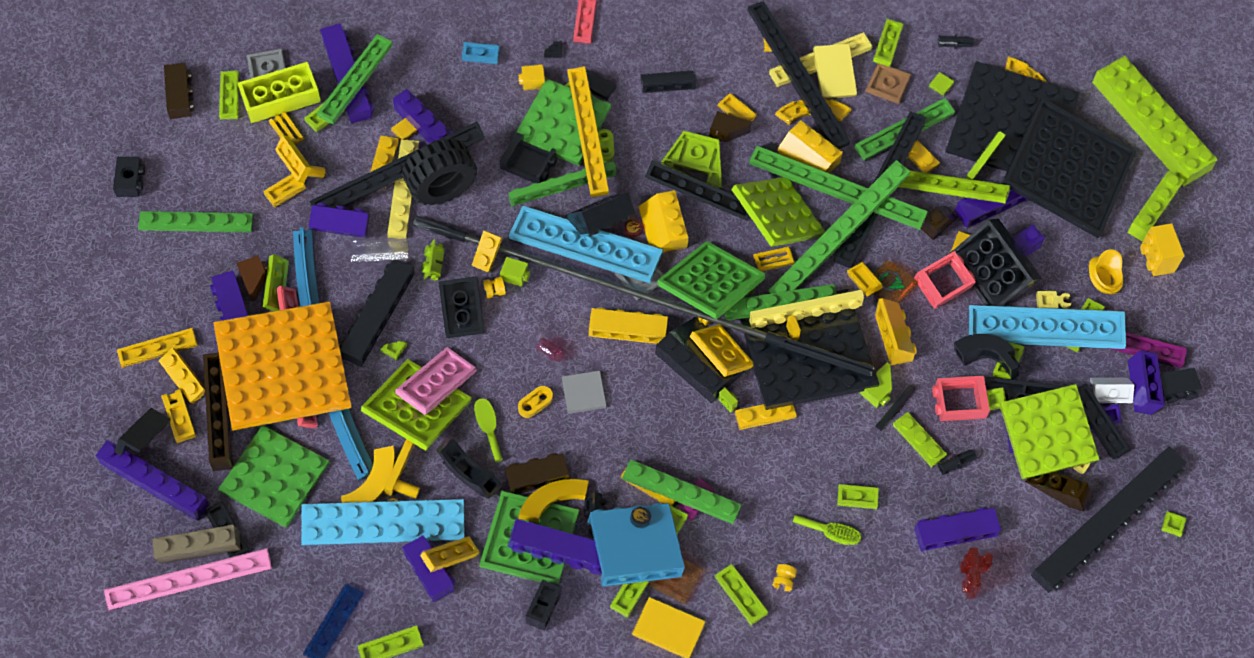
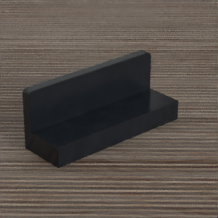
(668, 81)
(142, 431)

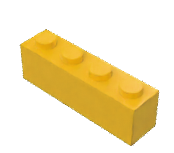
(627, 325)

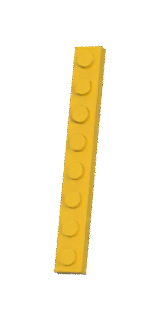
(588, 132)

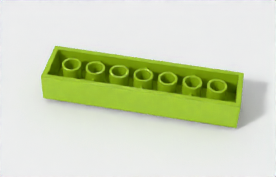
(1154, 120)

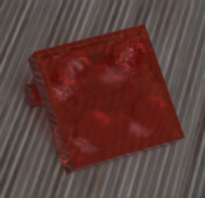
(973, 566)

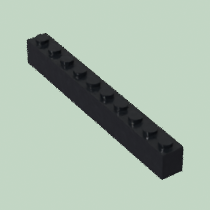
(1108, 519)

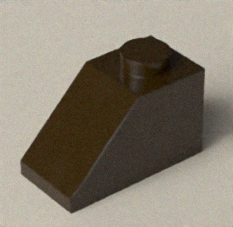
(728, 127)
(937, 221)

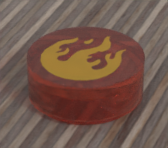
(633, 228)

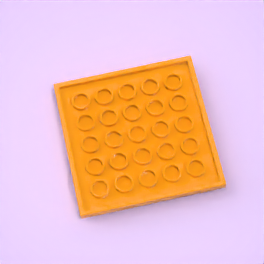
(281, 365)

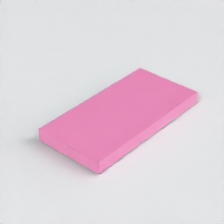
(436, 381)

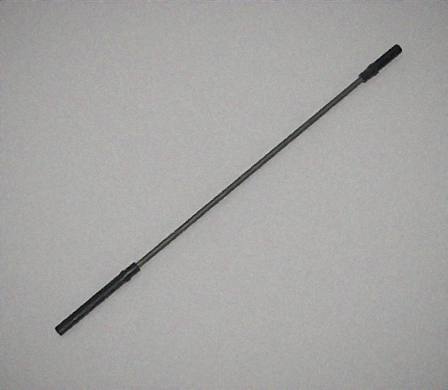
(781, 341)

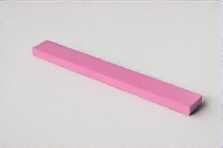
(188, 578)

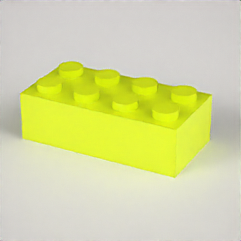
(279, 92)

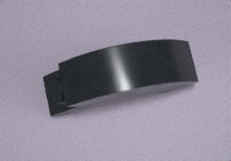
(987, 346)
(465, 469)

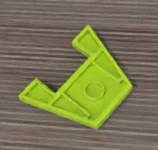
(696, 154)

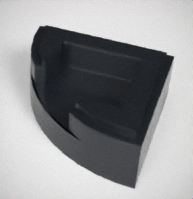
(554, 50)

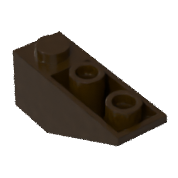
(1064, 489)

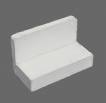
(1113, 390)

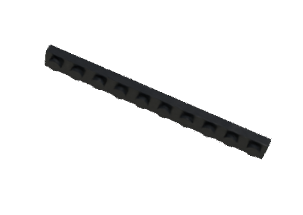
(798, 75)
(899, 151)
(388, 173)

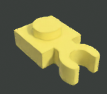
(1049, 299)

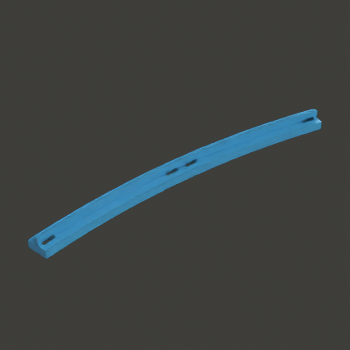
(308, 295)

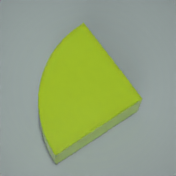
(394, 349)

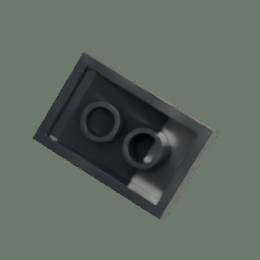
(461, 307)

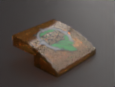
(895, 282)

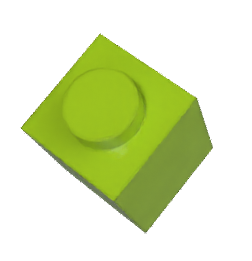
(515, 271)

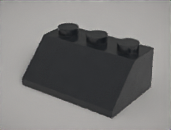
(602, 214)

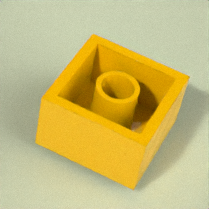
(1162, 250)

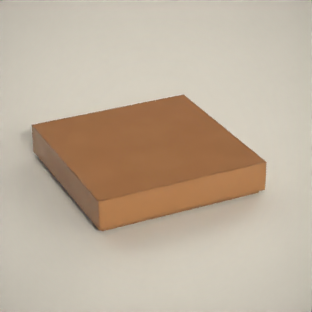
(888, 83)

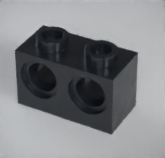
(543, 605)

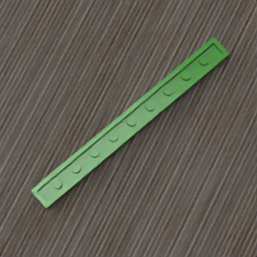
(834, 186)
(842, 229)

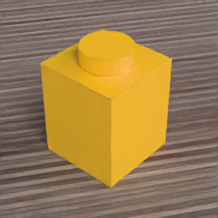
(532, 77)

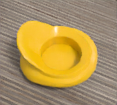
(1105, 266)

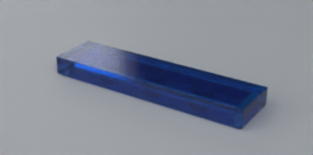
(333, 622)

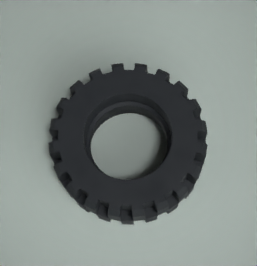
(439, 171)

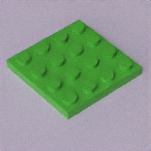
(553, 122)
(711, 279)
(274, 476)
(504, 560)

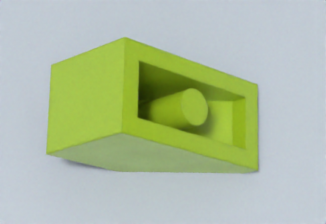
(880, 395)

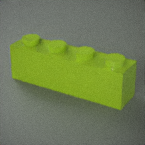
(1155, 205)

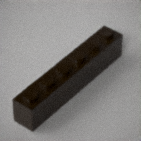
(217, 415)

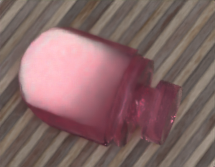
(554, 354)

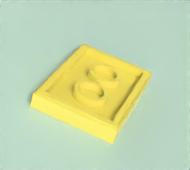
(835, 71)

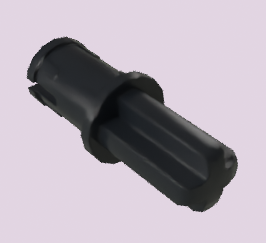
(954, 41)
(956, 461)

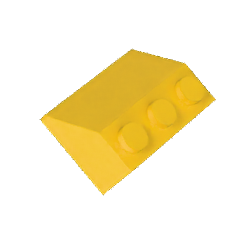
(810, 148)
(664, 222)
(894, 332)

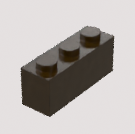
(178, 90)
(536, 473)

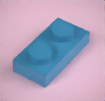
(480, 53)

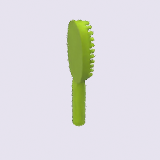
(487, 422)
(837, 532)

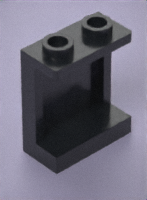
(527, 160)

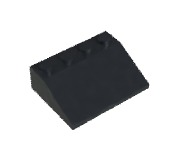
(997, 264)
(691, 363)

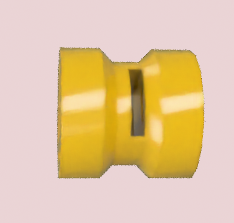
(498, 287)
(785, 574)

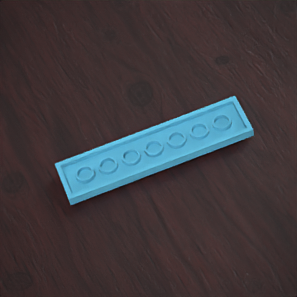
(600, 250)
(1050, 326)
(382, 522)

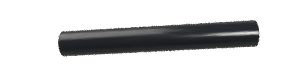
(895, 407)

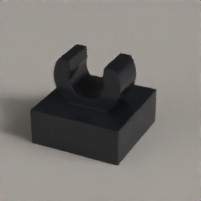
(593, 502)

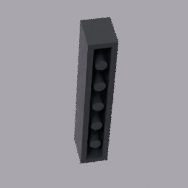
(696, 188)
(377, 312)

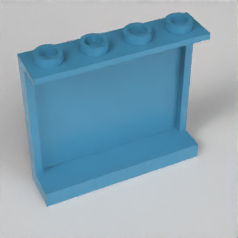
(636, 553)

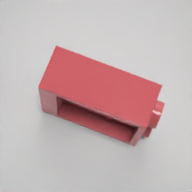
(930, 290)
(974, 382)

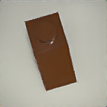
(253, 275)

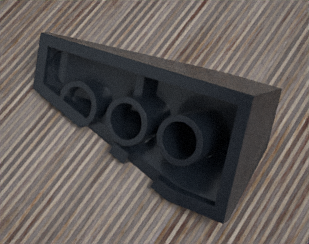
(1017, 389)

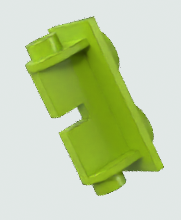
(430, 267)

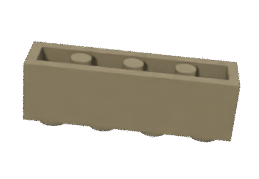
(196, 544)

